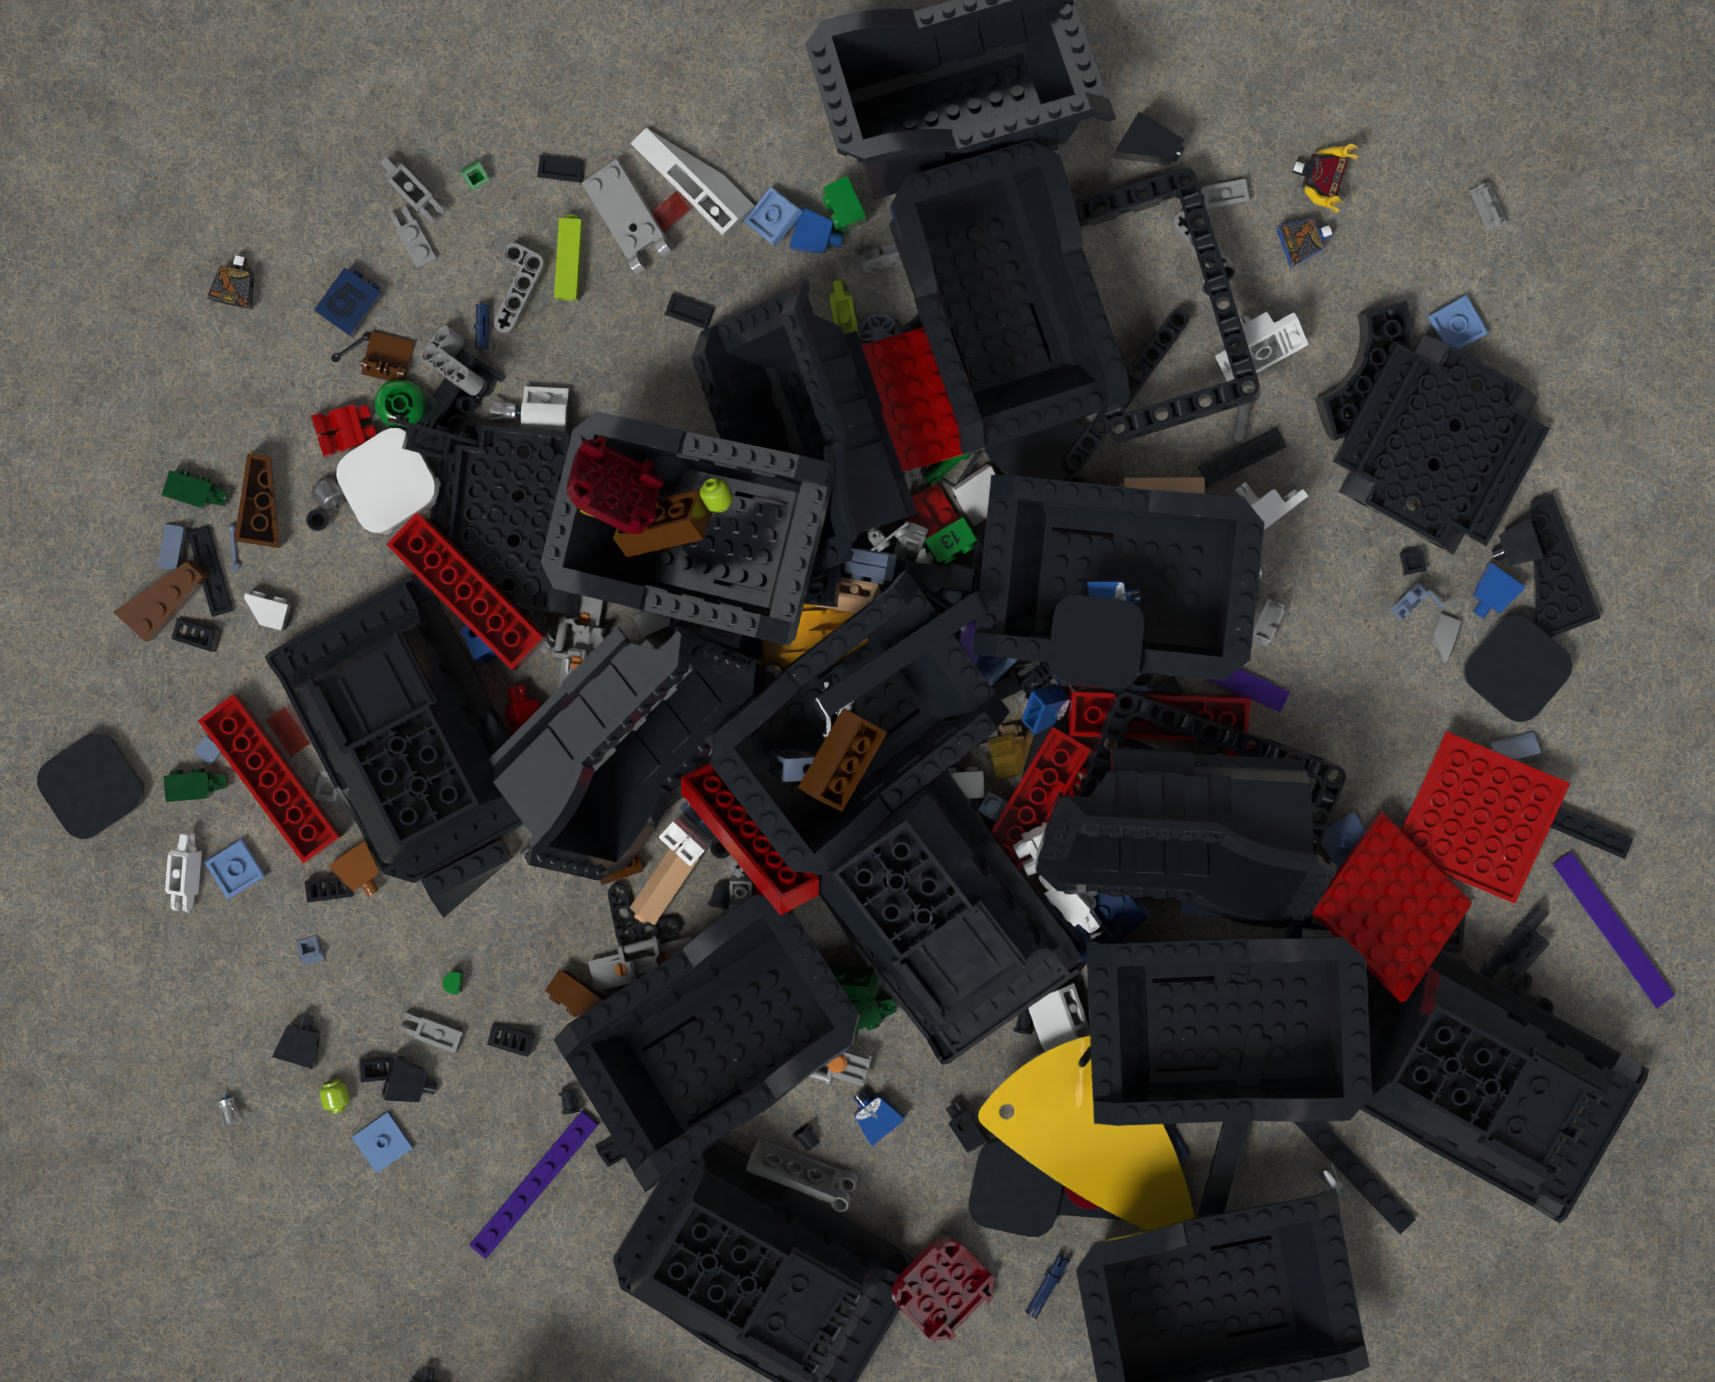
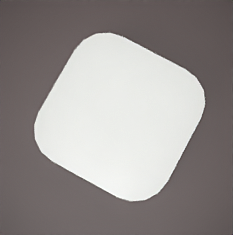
(386, 482)

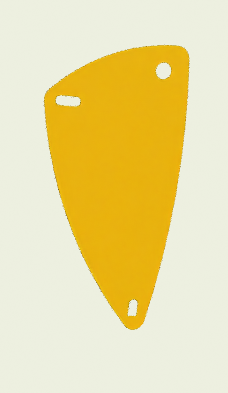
(1053, 1127)

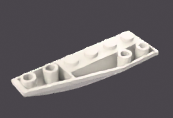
(697, 182)
(1060, 1019)

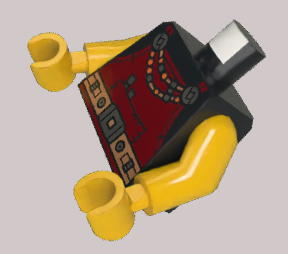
(1325, 174)

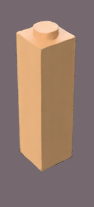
(1190, 485)
(661, 887)

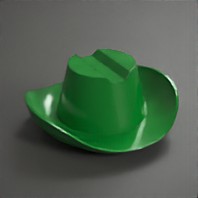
(399, 398)

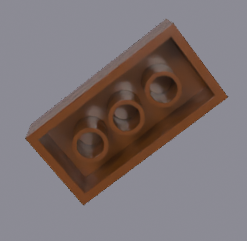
(677, 521)
(842, 759)

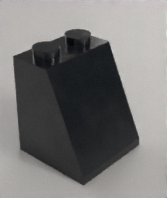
(1149, 143)

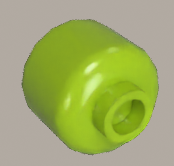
(716, 495)
(334, 1096)

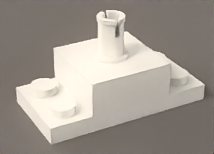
(1266, 341)
(1271, 506)

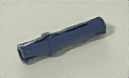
(1047, 1286)

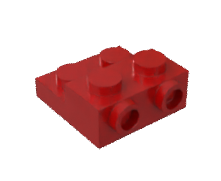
(932, 510)

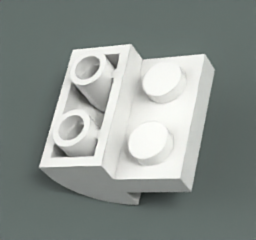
(545, 409)

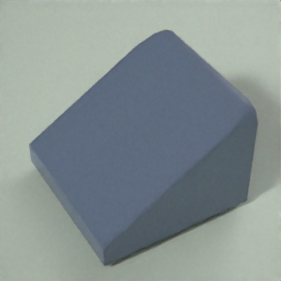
(207, 750)
(310, 950)

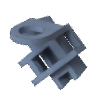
(1412, 599)

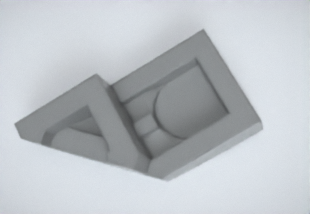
(1445, 635)
(324, 793)

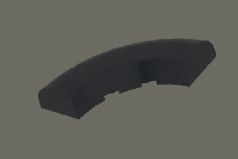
(1378, 335)

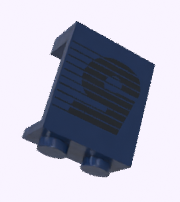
(348, 301)

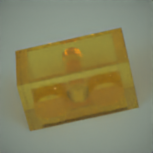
(1006, 756)

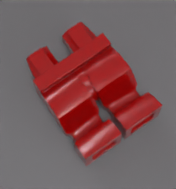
(349, 427)

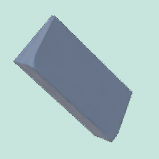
(172, 547)
(1517, 746)

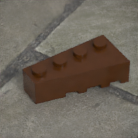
(256, 515)
(158, 604)
(572, 993)

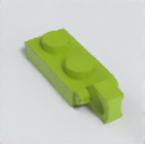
(843, 308)

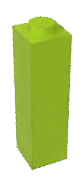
(568, 258)

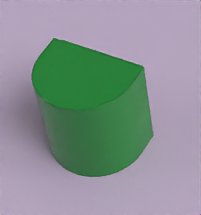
(475, 175)
(453, 982)

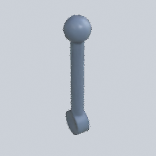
(234, 565)

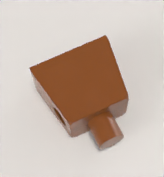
(357, 869)

